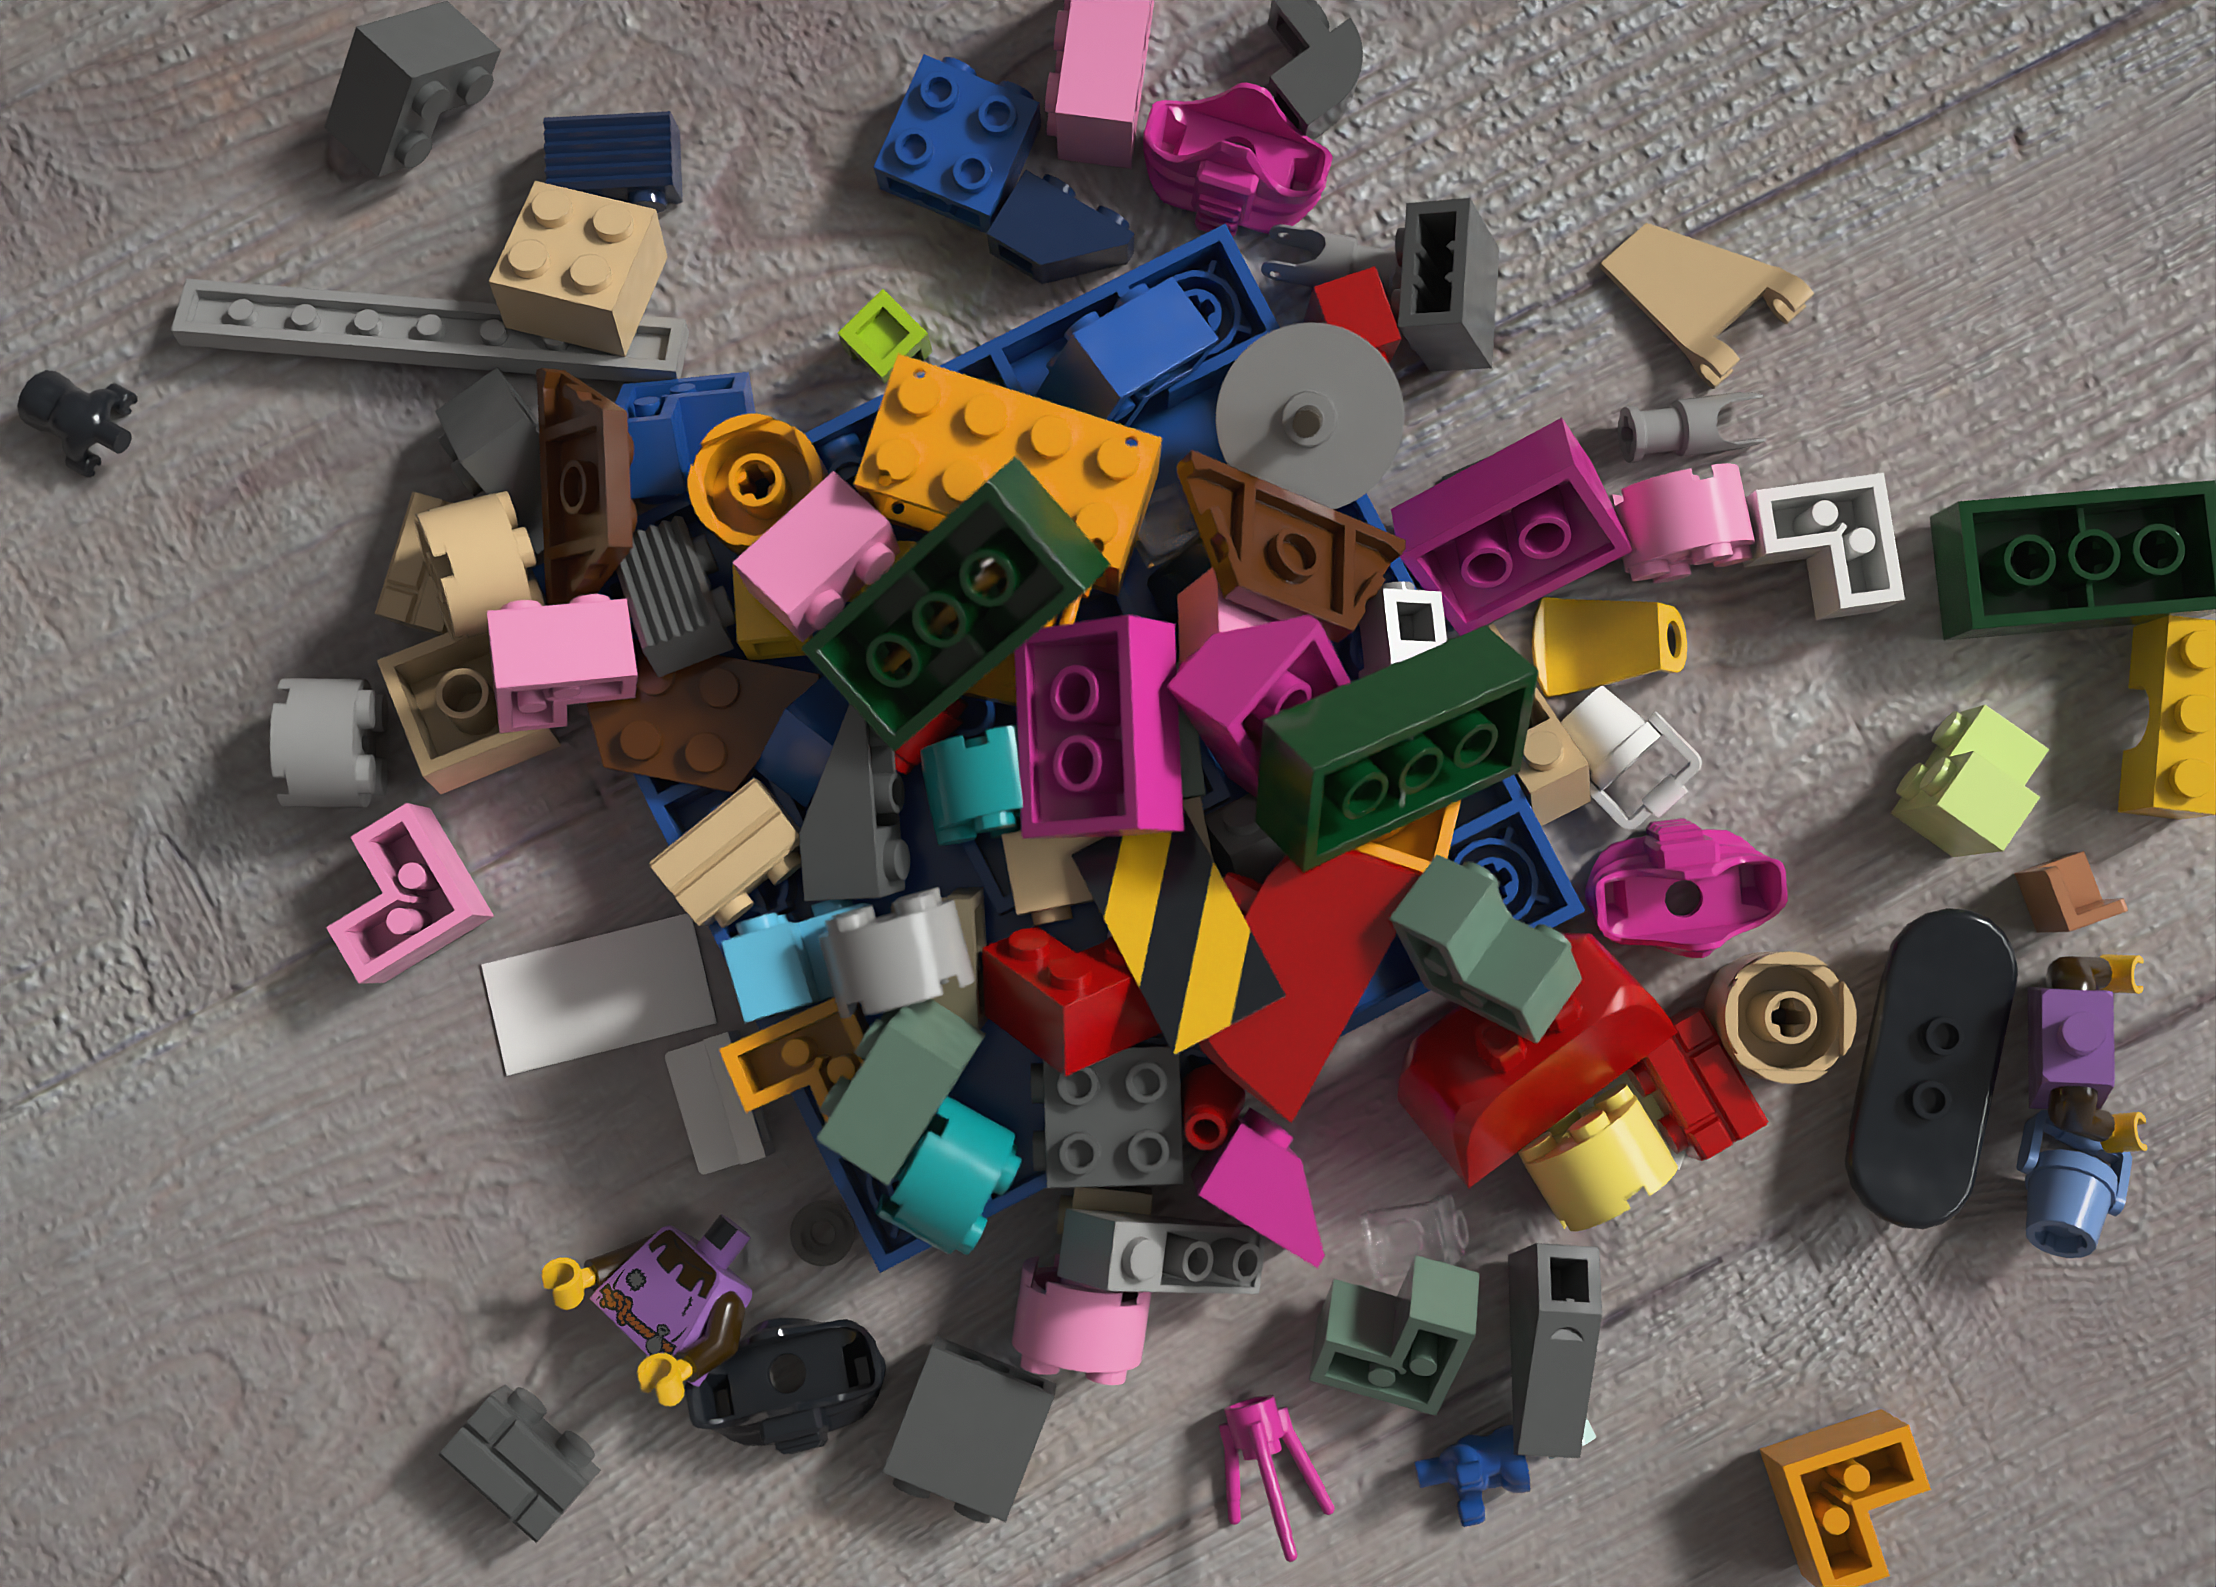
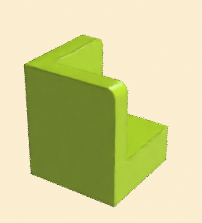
(881, 333)

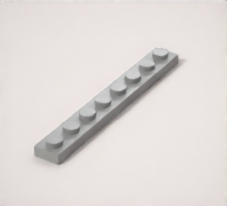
(407, 332)

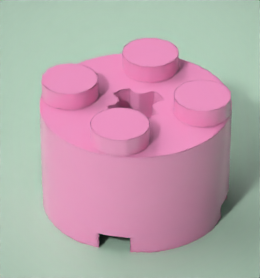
(1684, 522)
(1077, 1326)

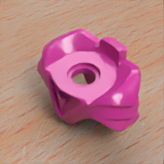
(1203, 171)
(1734, 883)

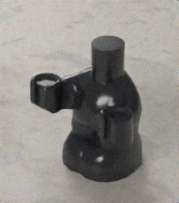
(77, 417)

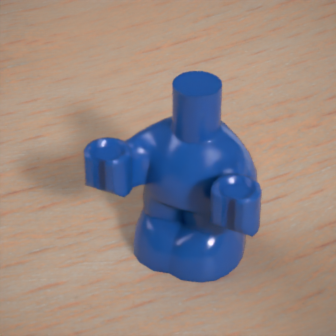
(1475, 1466)

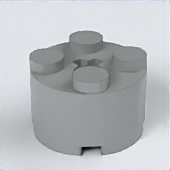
(328, 742)
(895, 955)

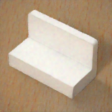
(712, 1109)

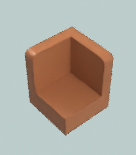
(2065, 895)

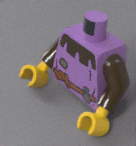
(2075, 1051)
(668, 1298)

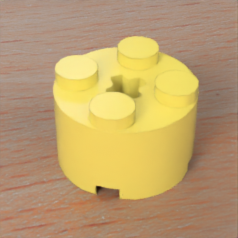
(1598, 1160)

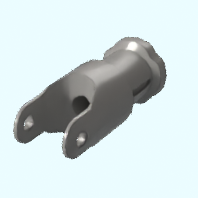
(1335, 258)
(1685, 427)

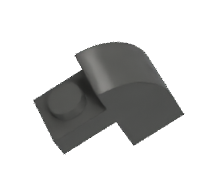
(1325, 69)

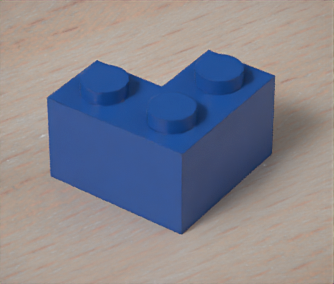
(1128, 353)
(670, 423)

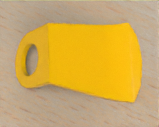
(1602, 642)

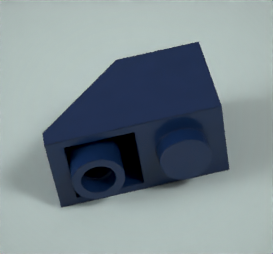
(1054, 234)

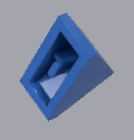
(804, 741)

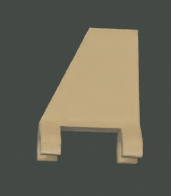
(1699, 291)

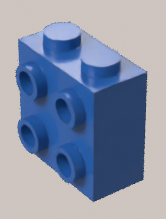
(958, 142)

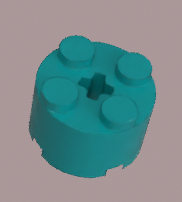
(974, 785)
(951, 1178)

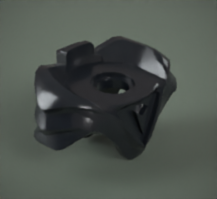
(839, 1385)

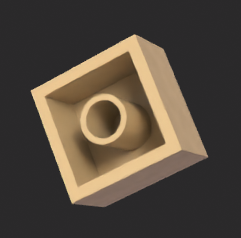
(579, 268)
(451, 712)

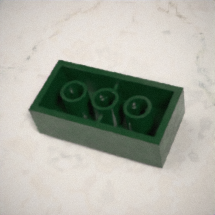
(2136, 551)
(956, 604)
(1393, 746)

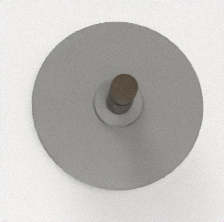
(1311, 413)

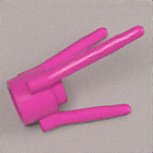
(1256, 1429)

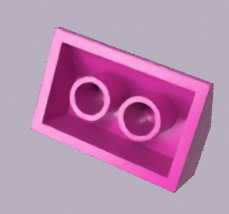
(1510, 528)
(1250, 677)
(1099, 730)
(1262, 1185)

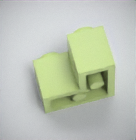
(1972, 785)

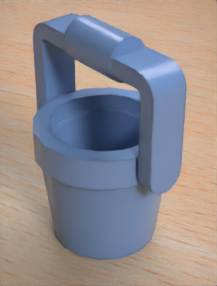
(2069, 1189)

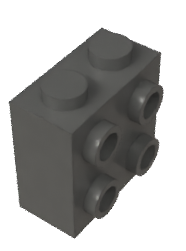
(1447, 284)
(1111, 1121)
(969, 1431)

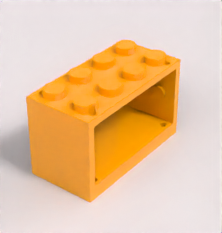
(953, 432)

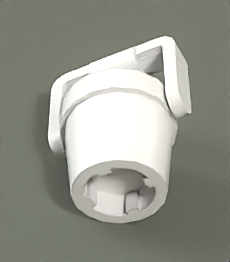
(1613, 740)

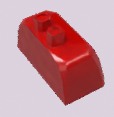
(1324, 944)
(1493, 1092)

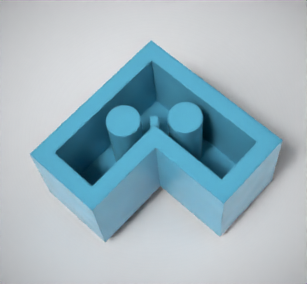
(781, 962)

